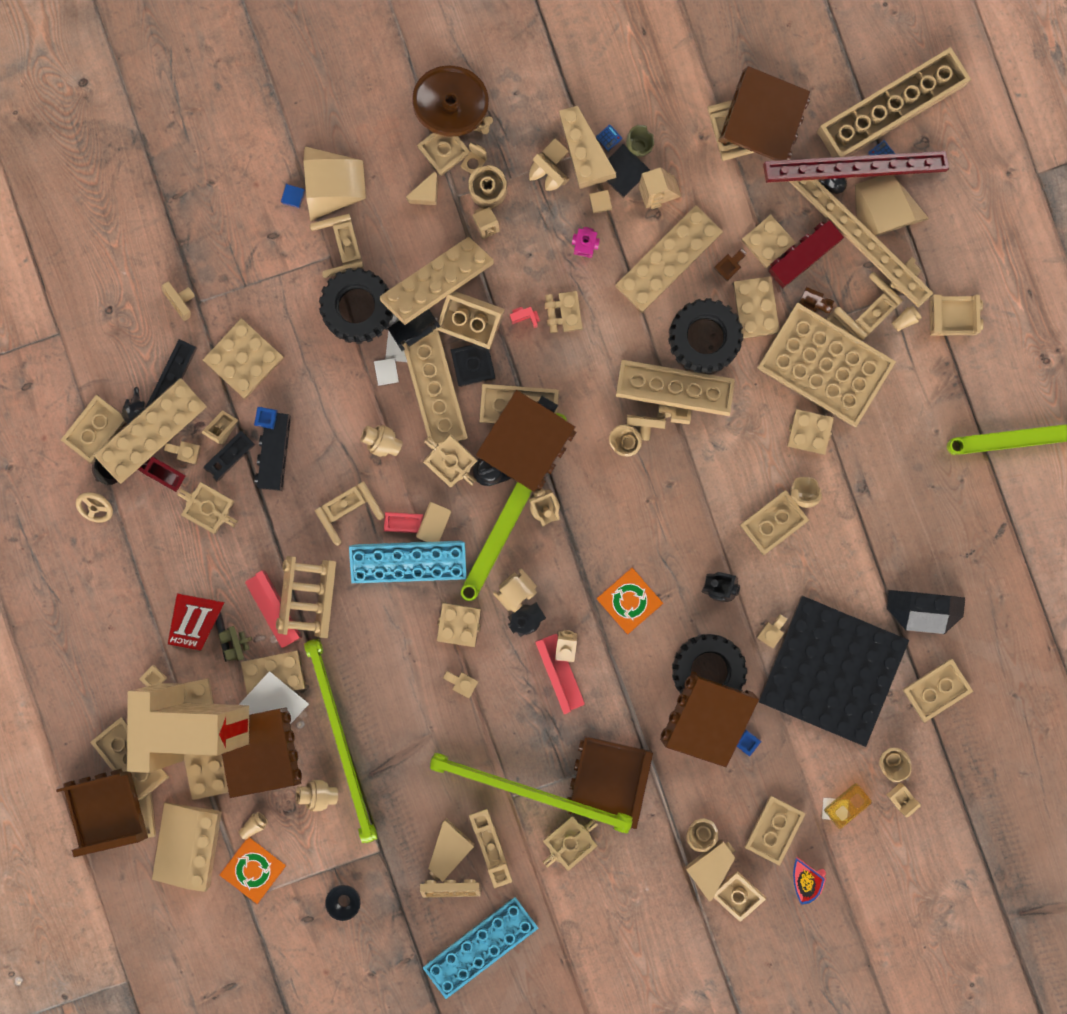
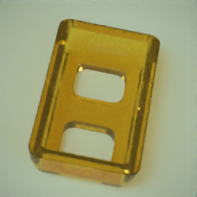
(844, 800)

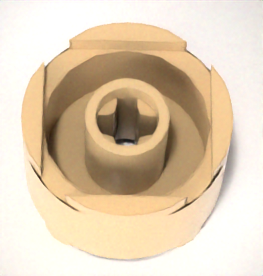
(485, 176)
(515, 590)

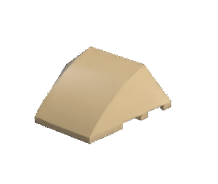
(332, 181)
(886, 205)

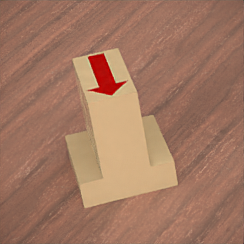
(166, 728)

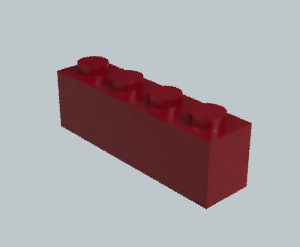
(806, 254)

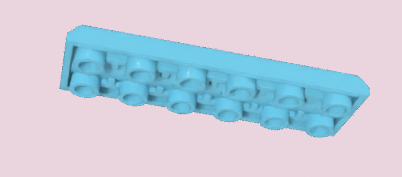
(407, 562)
(480, 947)

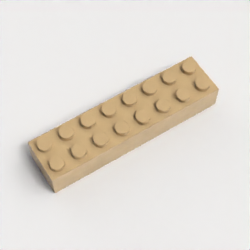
(894, 104)

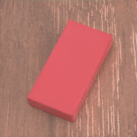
(402, 522)

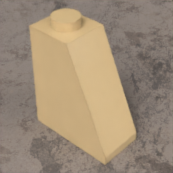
(449, 851)
(711, 868)

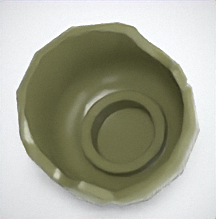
(640, 141)

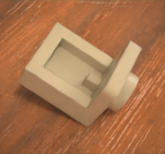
(566, 646)
(903, 800)

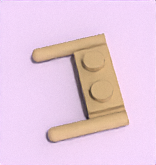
(718, 116)
(346, 243)
(875, 313)
(345, 504)

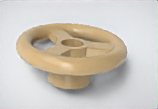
(95, 504)

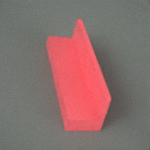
(269, 604)
(560, 675)

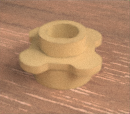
(484, 129)

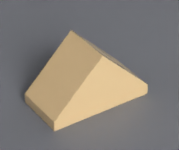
(426, 192)
(221, 427)

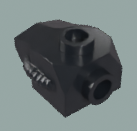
(721, 586)
(526, 619)

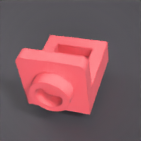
(520, 314)

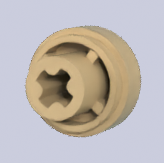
(381, 440)
(316, 795)

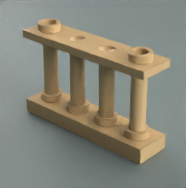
(322, 607)

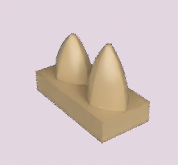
(542, 166)

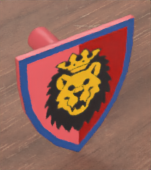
(807, 881)

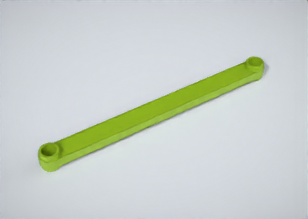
(1009, 439)
(497, 538)
(621, 821)
(367, 831)

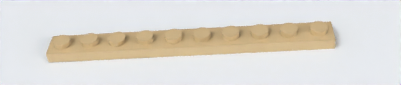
(864, 240)

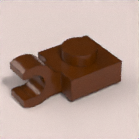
(729, 265)
(813, 299)

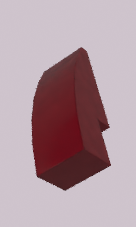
(162, 473)

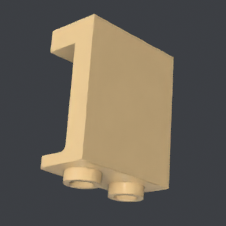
(955, 315)

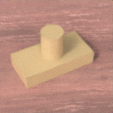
(178, 300)
(645, 424)

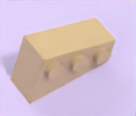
(658, 187)

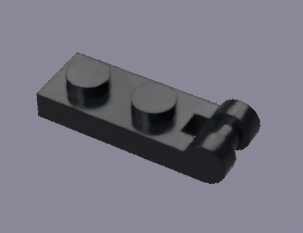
(229, 455)

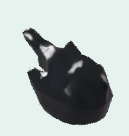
(835, 185)
(132, 409)

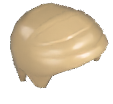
(625, 440)
(806, 492)
(895, 764)
(702, 835)

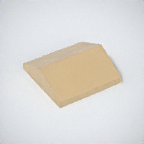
(739, 896)

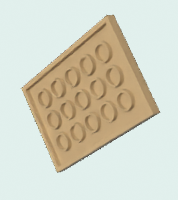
(826, 365)

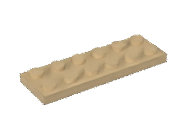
(668, 259)
(436, 280)
(675, 387)
(435, 388)
(150, 431)
(204, 772)

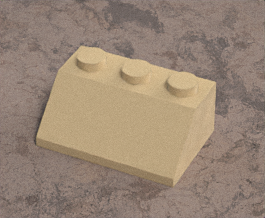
(470, 319)

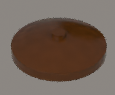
(450, 101)

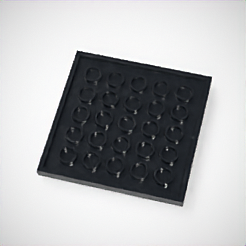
(833, 671)

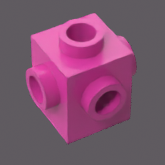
(582, 248)

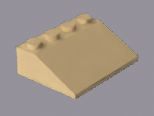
(187, 846)

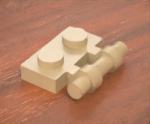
(569, 309)

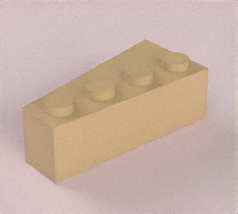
(586, 153)

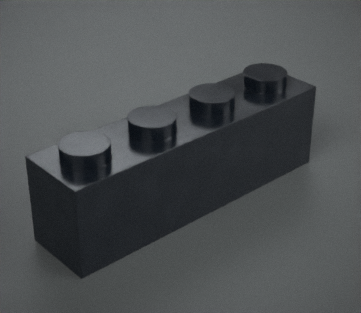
(273, 454)

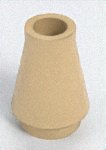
(906, 318)
(255, 824)

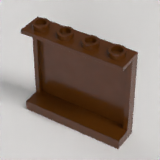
(765, 115)
(526, 441)
(708, 720)
(267, 760)
(611, 777)
(104, 812)

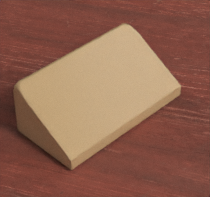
(433, 523)

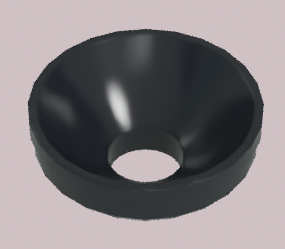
(338, 911)

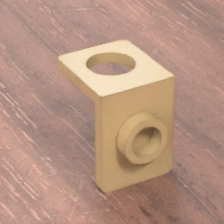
(476, 152)

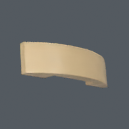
(491, 848)

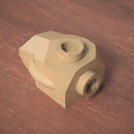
(544, 506)

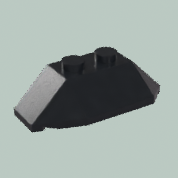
(925, 611)

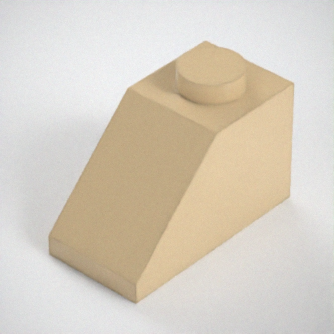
(486, 222)

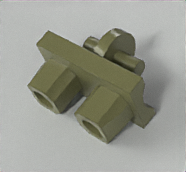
(231, 635)

